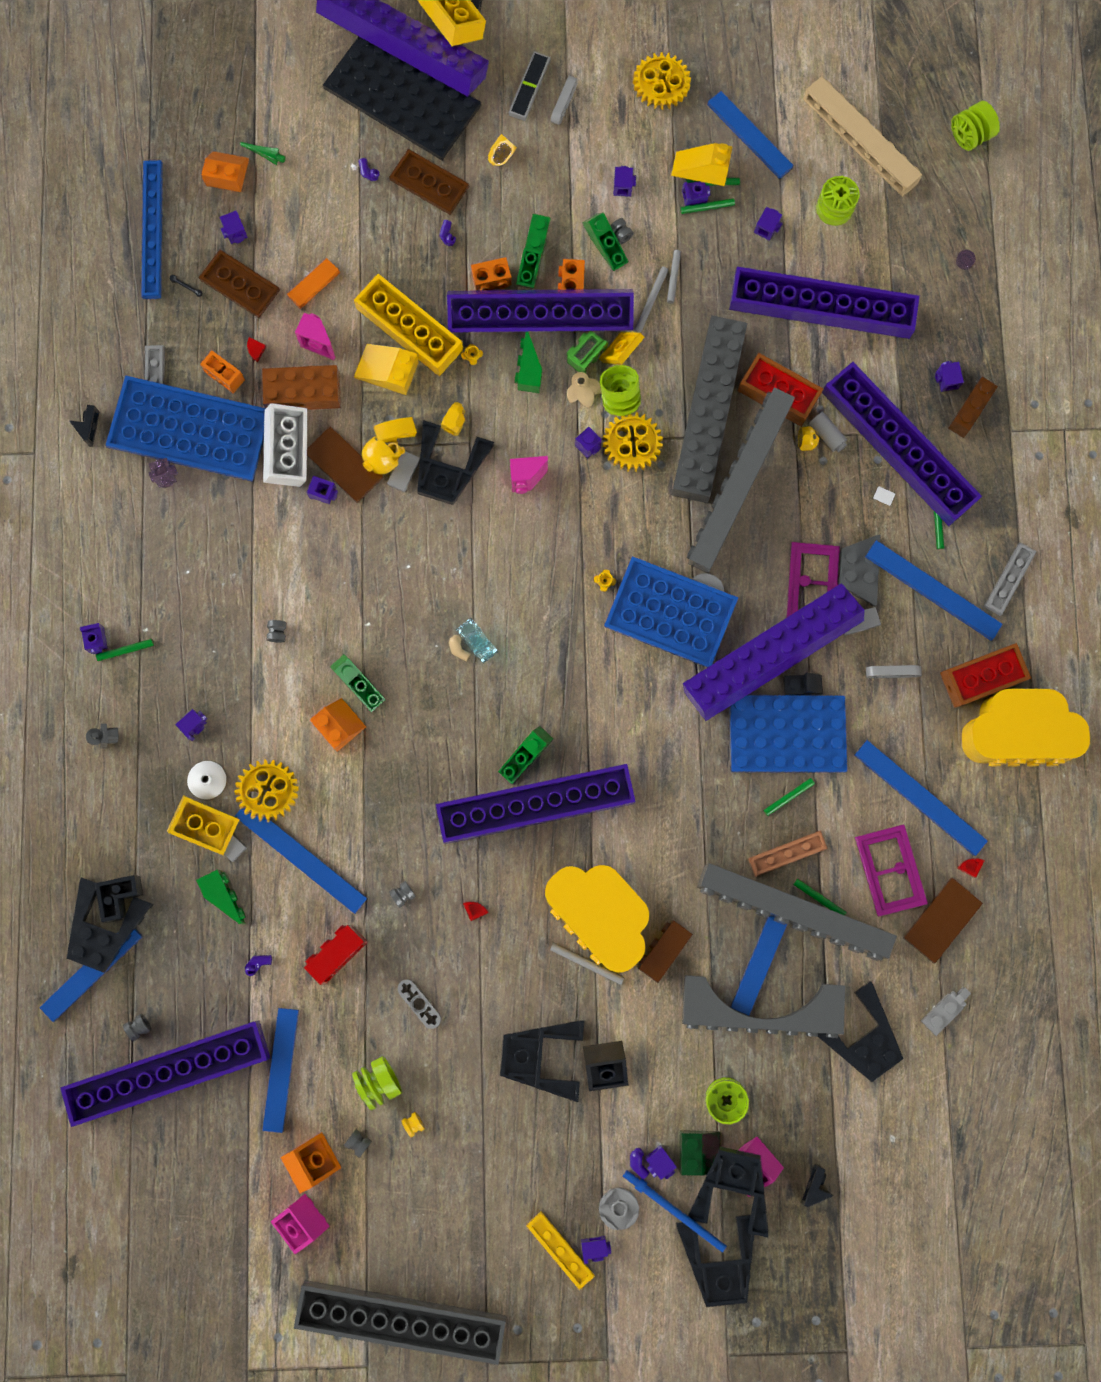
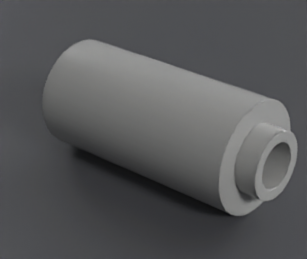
(828, 432)

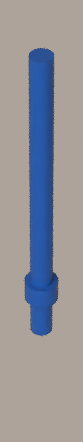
(641, 1186)

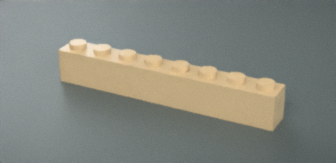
(862, 136)

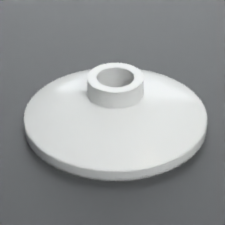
(215, 784)

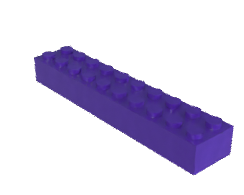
(408, 41)
(824, 302)
(540, 310)
(901, 444)
(773, 651)
(535, 804)
(165, 1073)

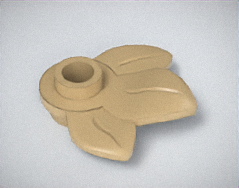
(583, 392)

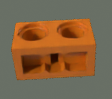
(490, 270)
(572, 280)
(222, 371)

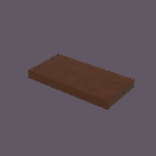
(429, 181)
(239, 283)
(342, 464)
(942, 920)

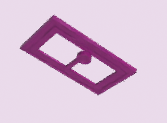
(795, 566)
(909, 866)

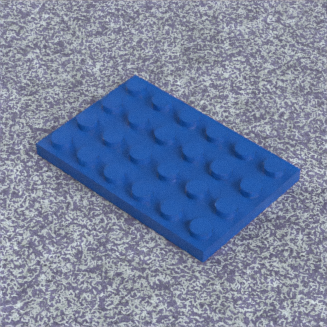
(671, 612)
(788, 734)

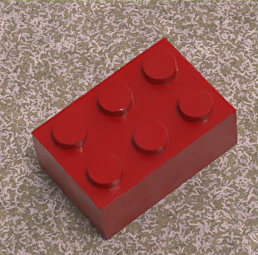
(335, 954)

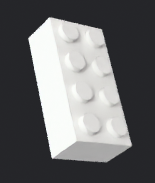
(285, 445)

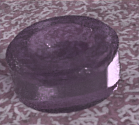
(965, 259)

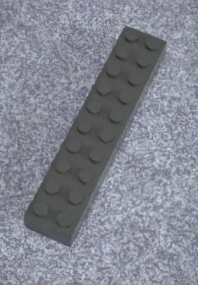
(709, 409)
(742, 477)
(796, 911)
(400, 1322)

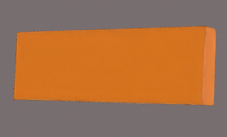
(313, 283)

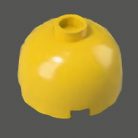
(378, 457)

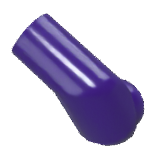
(366, 172)
(445, 234)
(256, 962)
(636, 1163)

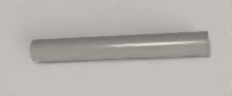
(673, 277)

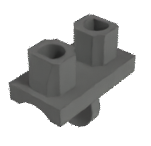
(103, 735)

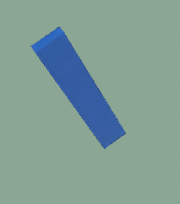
(750, 135)
(758, 966)
(80, 983)
(280, 1070)

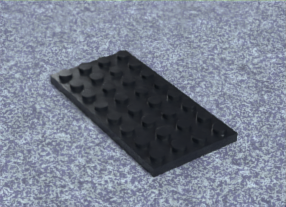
(402, 97)

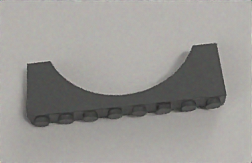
(820, 1015)

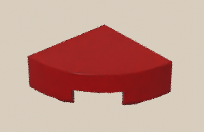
(255, 349)
(971, 866)
(475, 910)

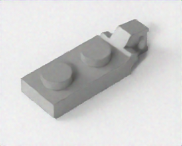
(945, 1011)

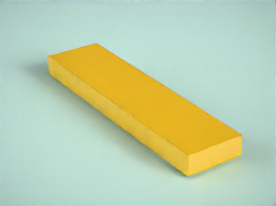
(560, 1250)

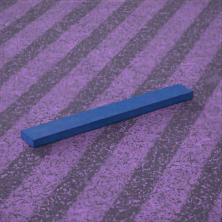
(152, 229)
(933, 590)
(921, 798)
(304, 861)

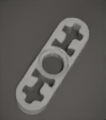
(564, 100)
(902, 671)
(406, 995)

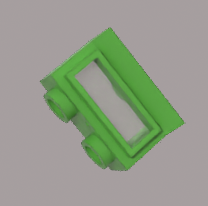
(586, 351)

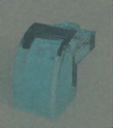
(476, 640)

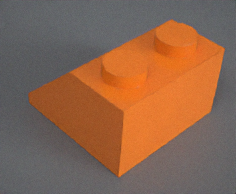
(224, 171)
(338, 724)
(311, 1163)

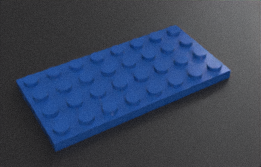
(188, 428)

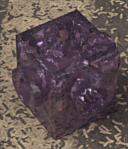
(163, 473)

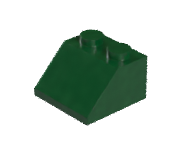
(697, 1151)

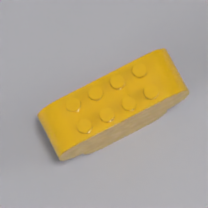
(1024, 729)
(600, 913)

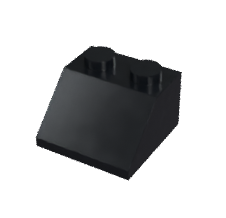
(605, 1065)

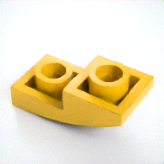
(394, 429)

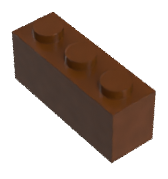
(972, 407)
(664, 950)

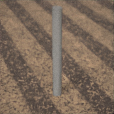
(651, 299)
(587, 964)

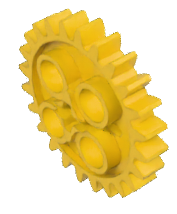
(675, 74)
(649, 440)
(250, 783)

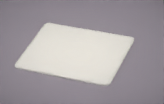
(884, 496)

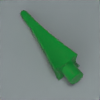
(268, 153)

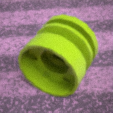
(975, 125)
(835, 209)
(620, 390)
(374, 1084)
(728, 1112)

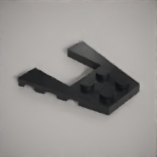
(443, 480)
(93, 944)
(878, 1048)
(523, 1057)
(737, 1173)
(725, 1280)

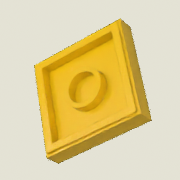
(621, 347)

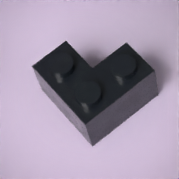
(112, 895)

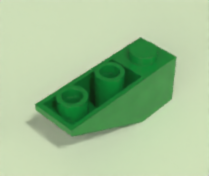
(605, 240)
(530, 371)
(357, 682)
(525, 754)
(216, 890)

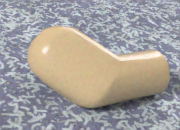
(456, 649)

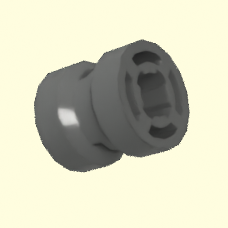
(621, 231)
(276, 631)
(402, 894)
(137, 1027)
(357, 1143)

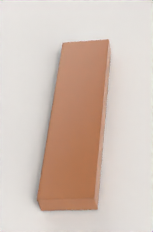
(787, 853)

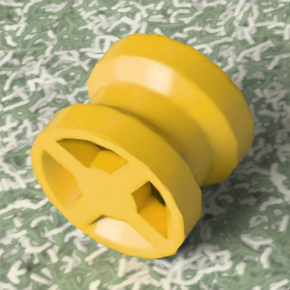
(413, 1124)

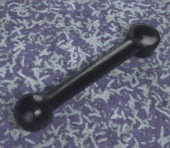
(173, 279)

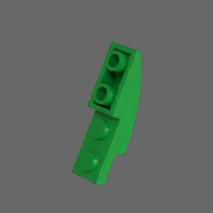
(533, 251)

